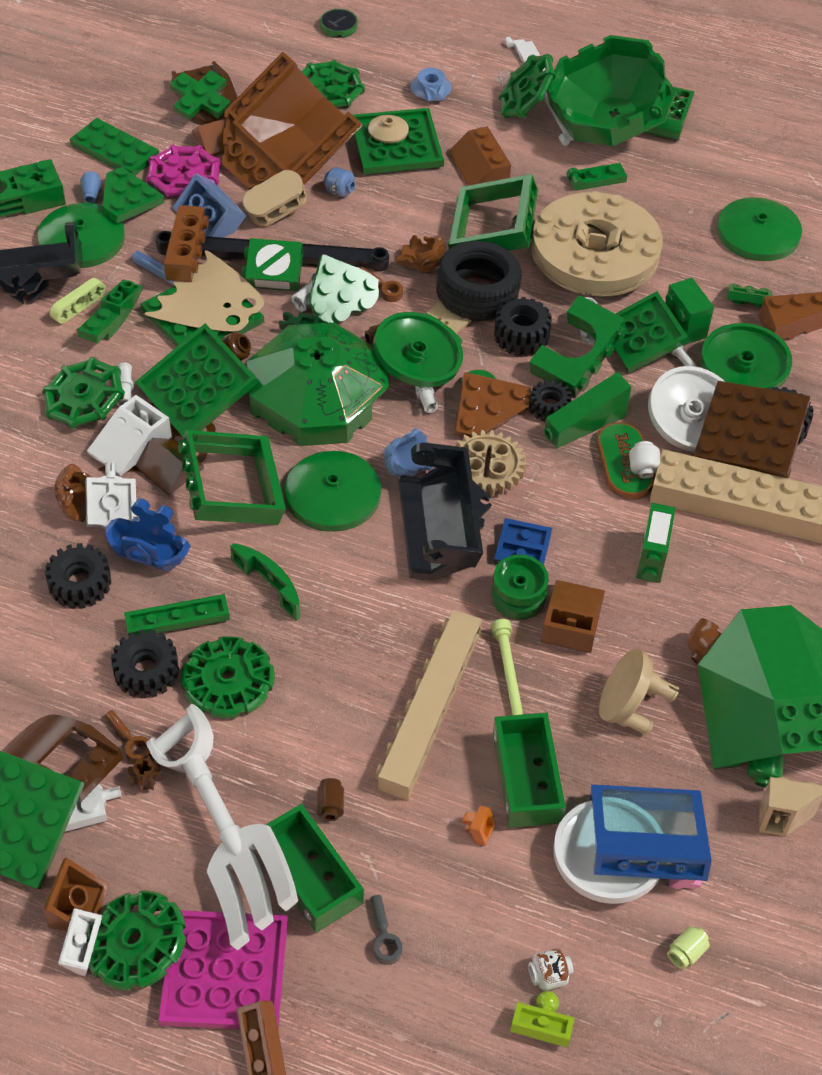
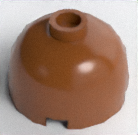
(702, 638)

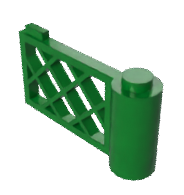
(673, 127)

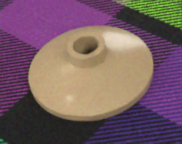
(388, 129)

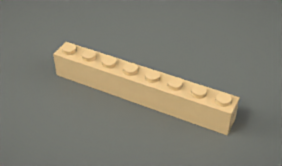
(429, 705)

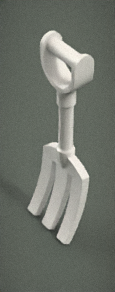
(237, 843)

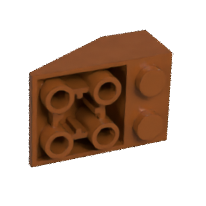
(572, 616)

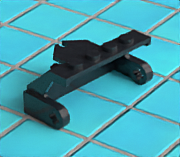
(30, 268)
(442, 513)

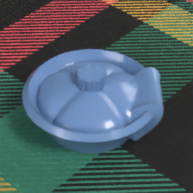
(431, 85)

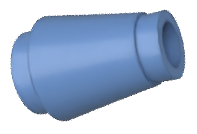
(90, 186)

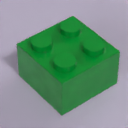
(690, 308)

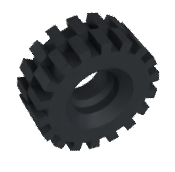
(73, 562)
(145, 648)

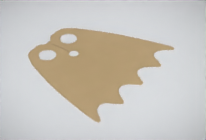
(207, 293)

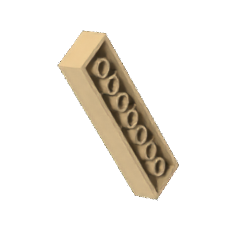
(739, 495)

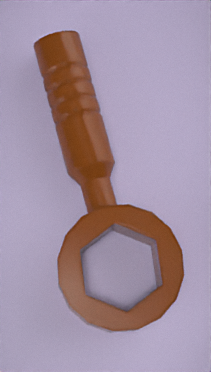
(389, 285)
(125, 733)

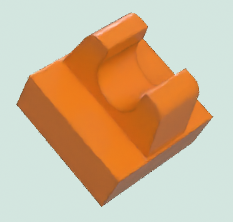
(480, 824)

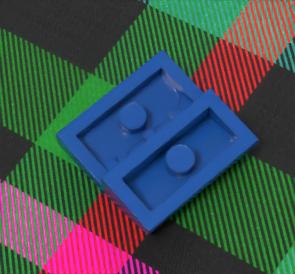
(524, 539)

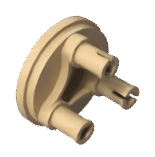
(626, 688)

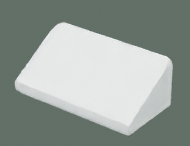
(75, 944)

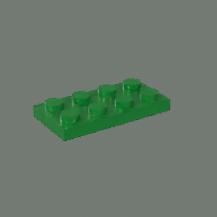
(113, 146)

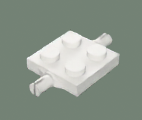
(109, 498)
(92, 808)

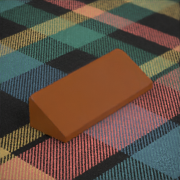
(261, 1039)

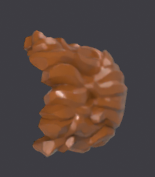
(421, 255)
(70, 492)

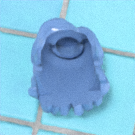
(398, 455)

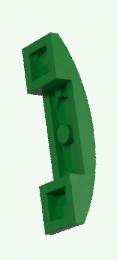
(250, 560)

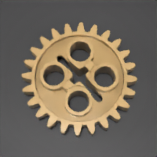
(506, 461)

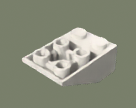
(129, 434)

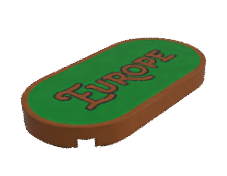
(613, 447)

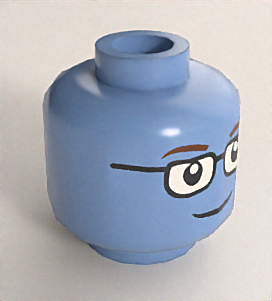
(339, 182)

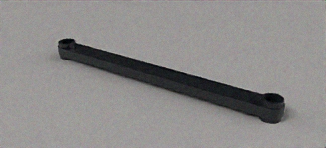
(234, 248)

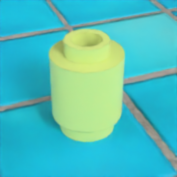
(688, 947)

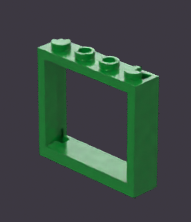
(495, 190)
(232, 444)

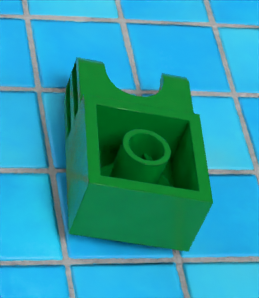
(30, 188)

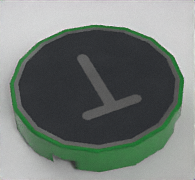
(338, 22)

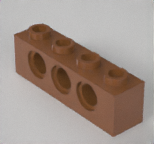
(185, 243)

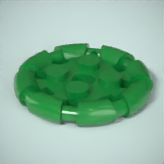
(226, 690)
(140, 954)

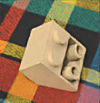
(787, 805)

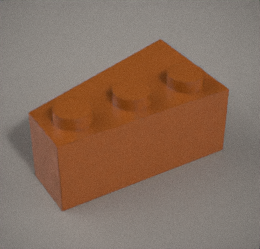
(792, 314)

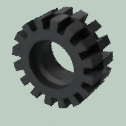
(548, 391)

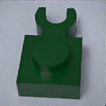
(302, 318)

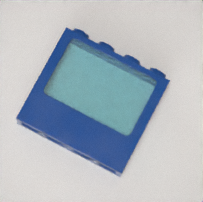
(650, 833)

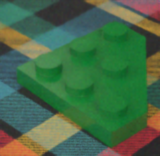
(127, 195)

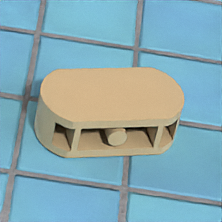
(275, 198)

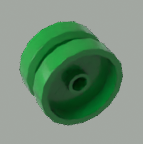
(519, 586)

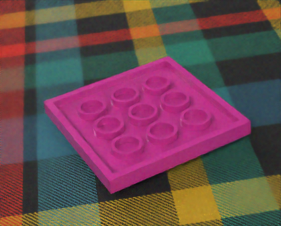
(217, 978)

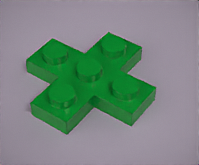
(200, 95)

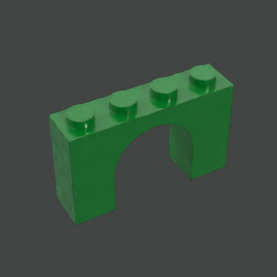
(602, 326)

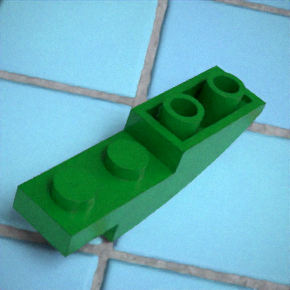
(112, 314)

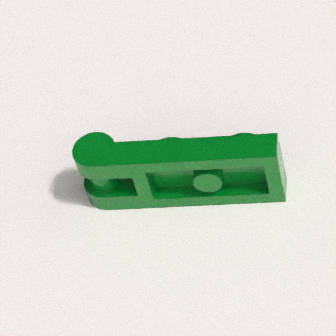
(596, 176)

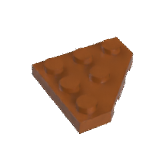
(488, 404)

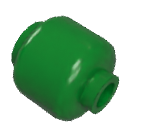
(763, 769)

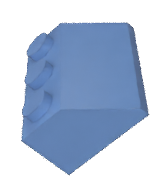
(222, 211)

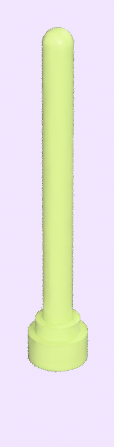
(502, 632)

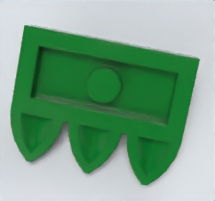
(740, 294)

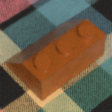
(480, 157)

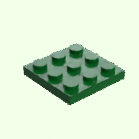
(649, 332)

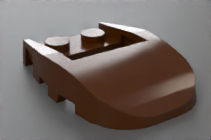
(227, 92)
(49, 731)

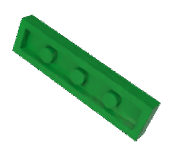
(178, 615)

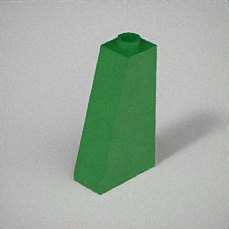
(590, 411)

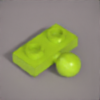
(543, 1021)

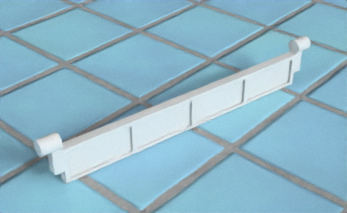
(524, 50)

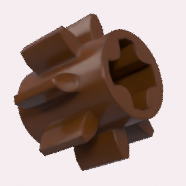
(144, 774)

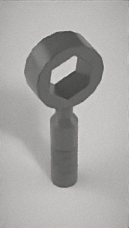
(385, 937)

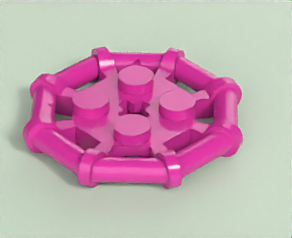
(176, 164)

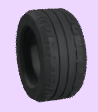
(482, 261)

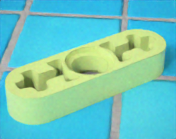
(68, 308)

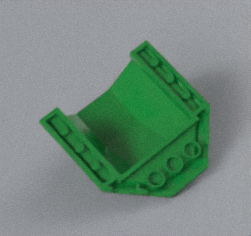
(763, 687)

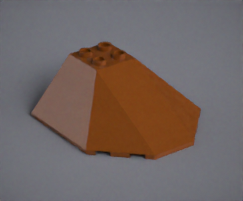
(282, 126)

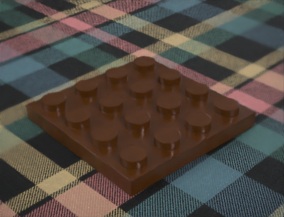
(753, 428)

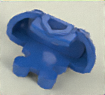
(135, 537)

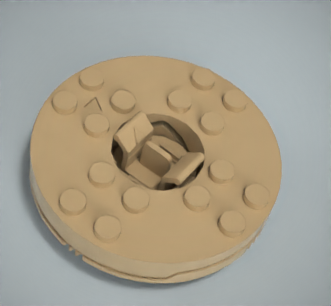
(596, 244)

